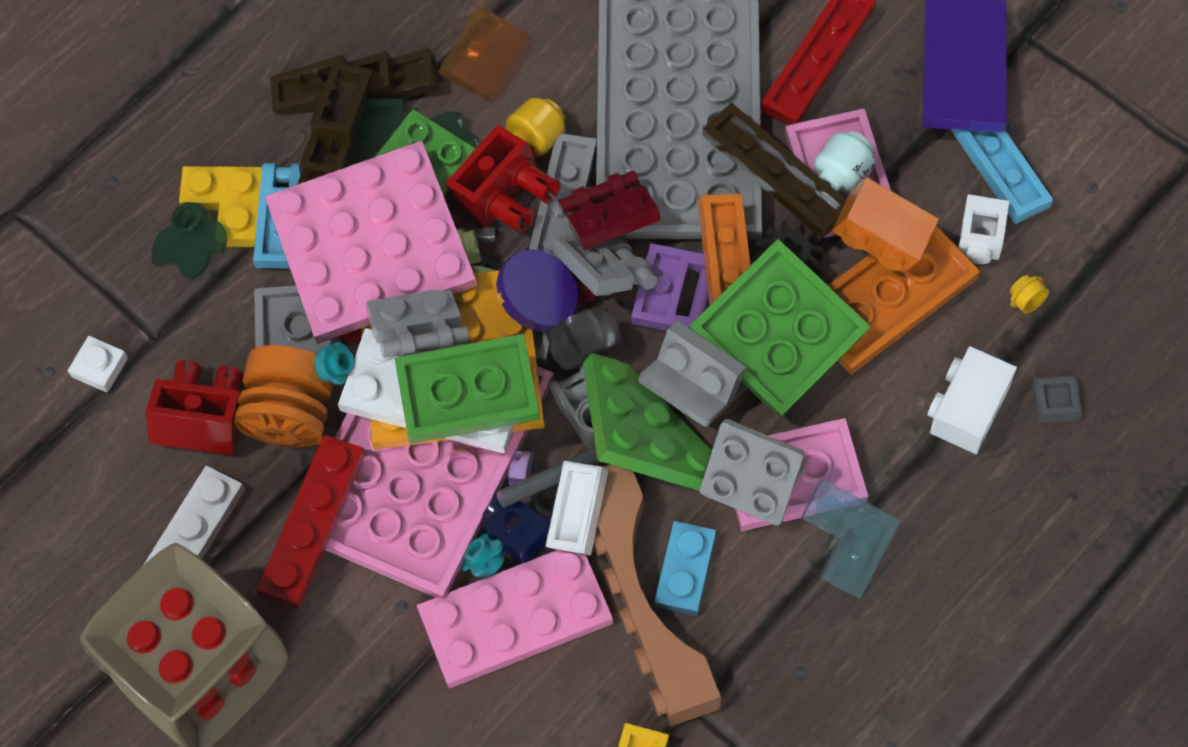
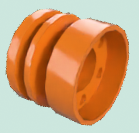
(283, 397)

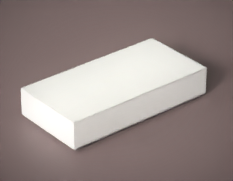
(577, 508)

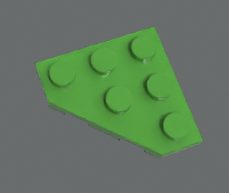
(638, 428)

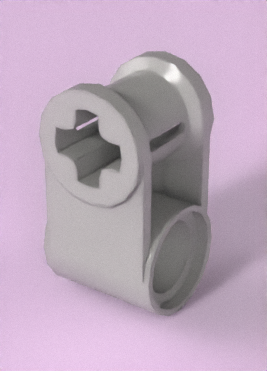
(573, 402)

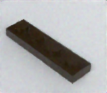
(775, 169)

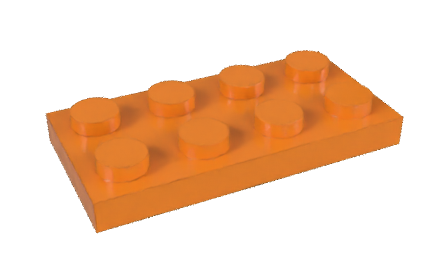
(898, 300)

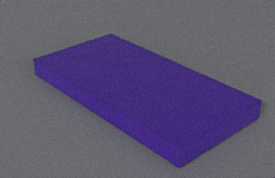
(965, 65)

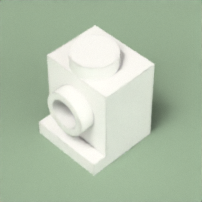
(983, 228)

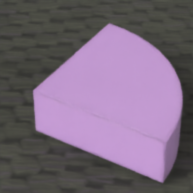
(520, 467)

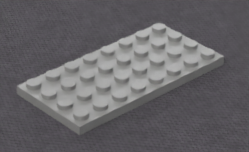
(659, 83)

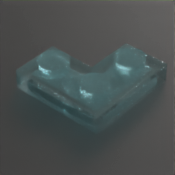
(861, 535)

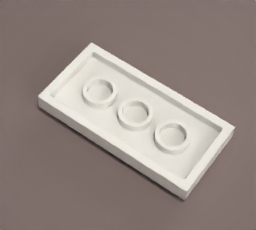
(375, 394)

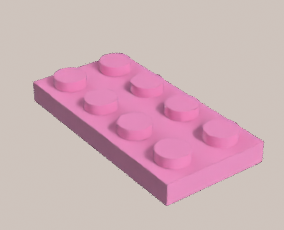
(514, 615)

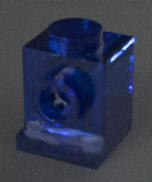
(521, 541)

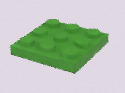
(781, 327)

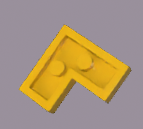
(232, 192)

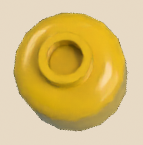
(538, 123)

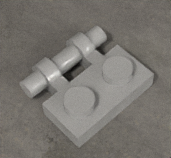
(606, 266)
(416, 322)

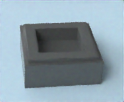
(1056, 399)

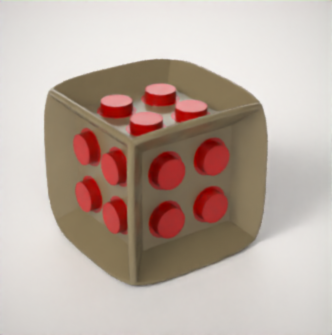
(185, 647)

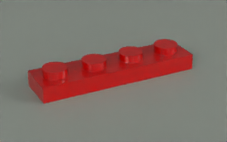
(816, 59)
(311, 522)

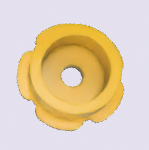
(1028, 293)

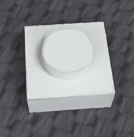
(97, 364)

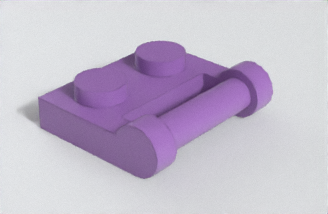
(659, 306)

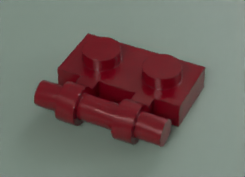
(611, 218)

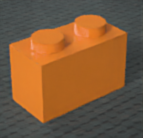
(884, 225)

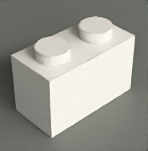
(971, 400)

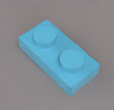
(685, 569)

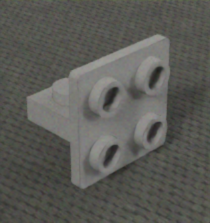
(694, 375)
(753, 472)

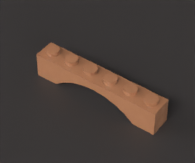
(678, 672)

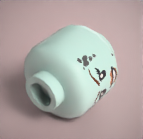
(845, 161)

